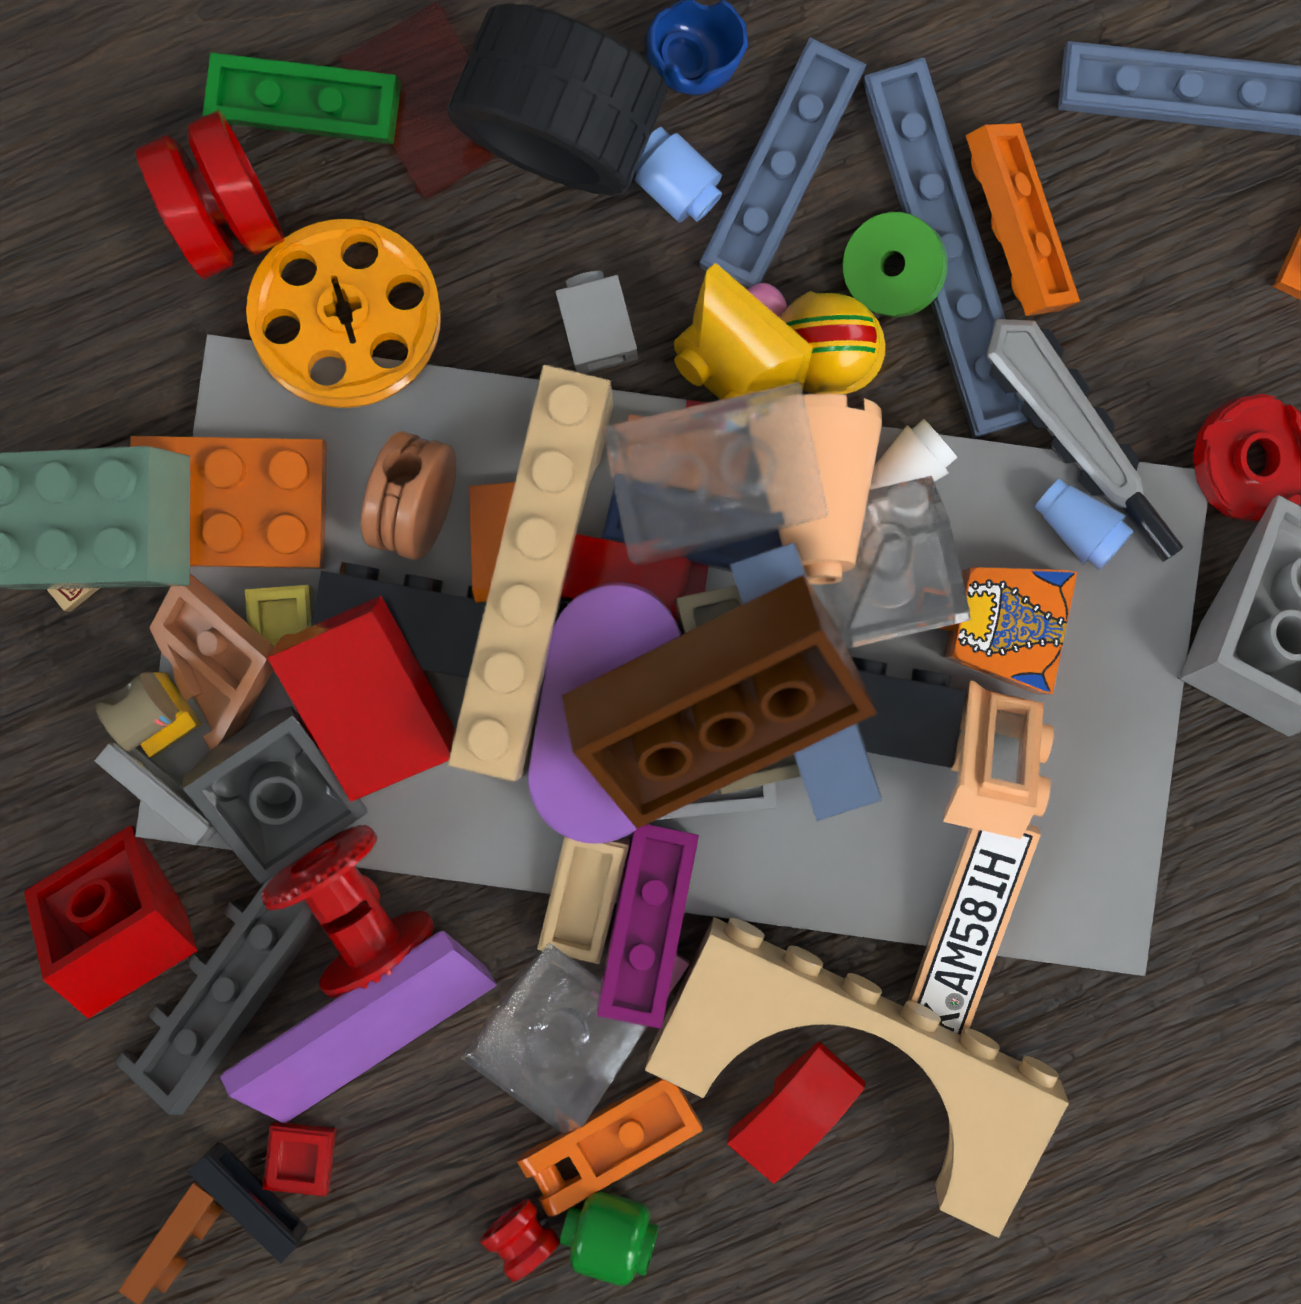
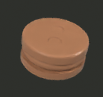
(408, 495)

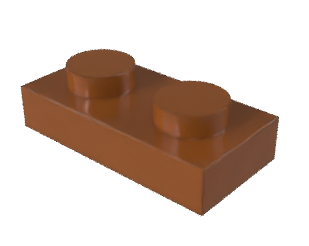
(162, 1260)

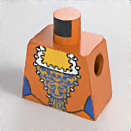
(1013, 625)

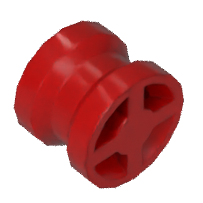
(520, 1240)

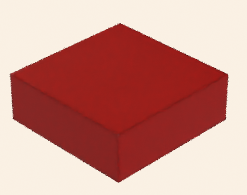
(299, 1158)

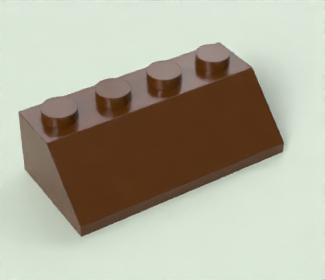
(717, 703)

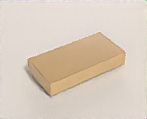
(583, 897)

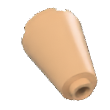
(846, 457)

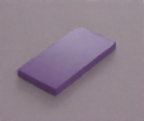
(358, 1030)

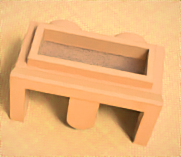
(1000, 763)

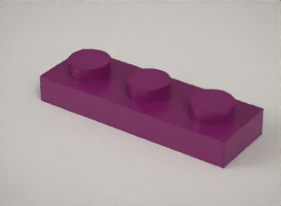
(647, 926)

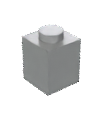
(596, 322)

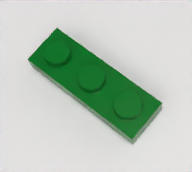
(303, 98)

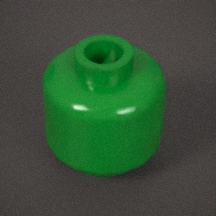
(610, 1238)

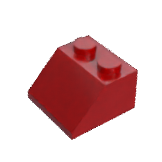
(107, 923)

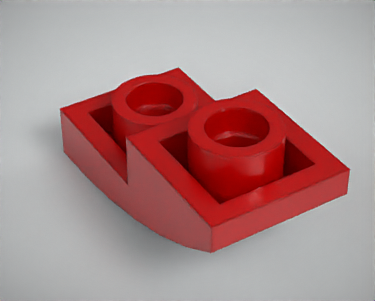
(605, 561)
(798, 1113)

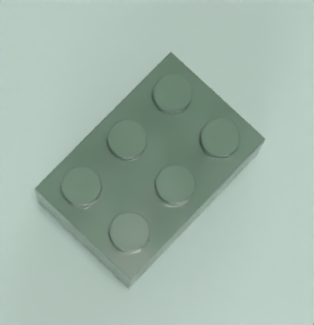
(94, 518)

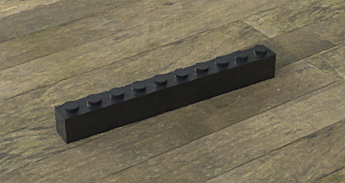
(913, 717)

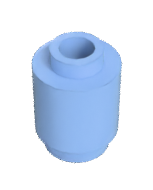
(677, 176)

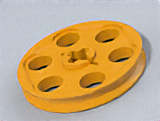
(315, 308)

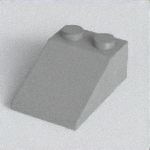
(1252, 631)

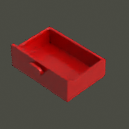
(364, 698)

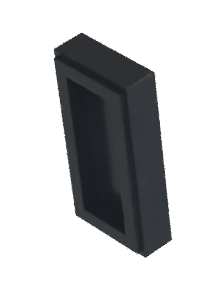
(245, 1200)

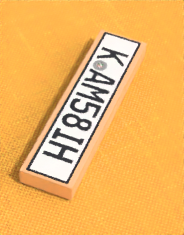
(972, 924)

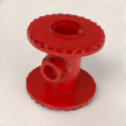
(348, 911)

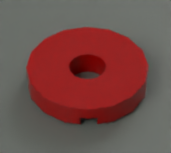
(1223, 449)

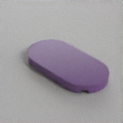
(588, 640)

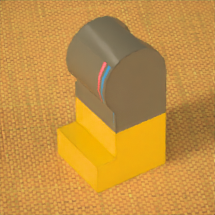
(148, 714)

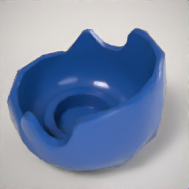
(696, 45)

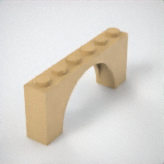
(529, 574)
(752, 989)

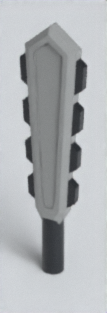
(1055, 399)

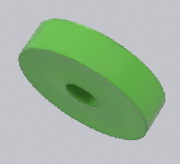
(923, 271)

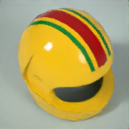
(844, 341)

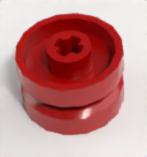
(205, 197)

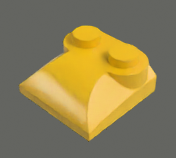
(738, 342)

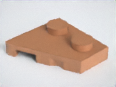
(212, 656)

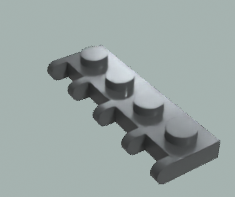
(218, 1001)

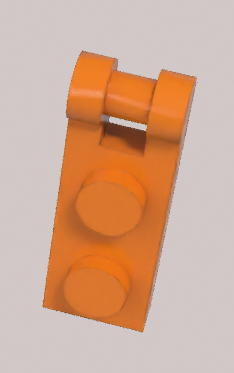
(611, 1144)

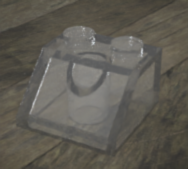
(550, 1044)

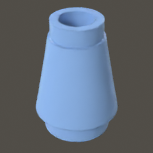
(1084, 524)

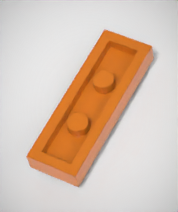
(1022, 218)

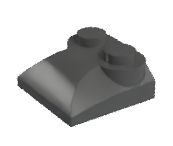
(271, 793)

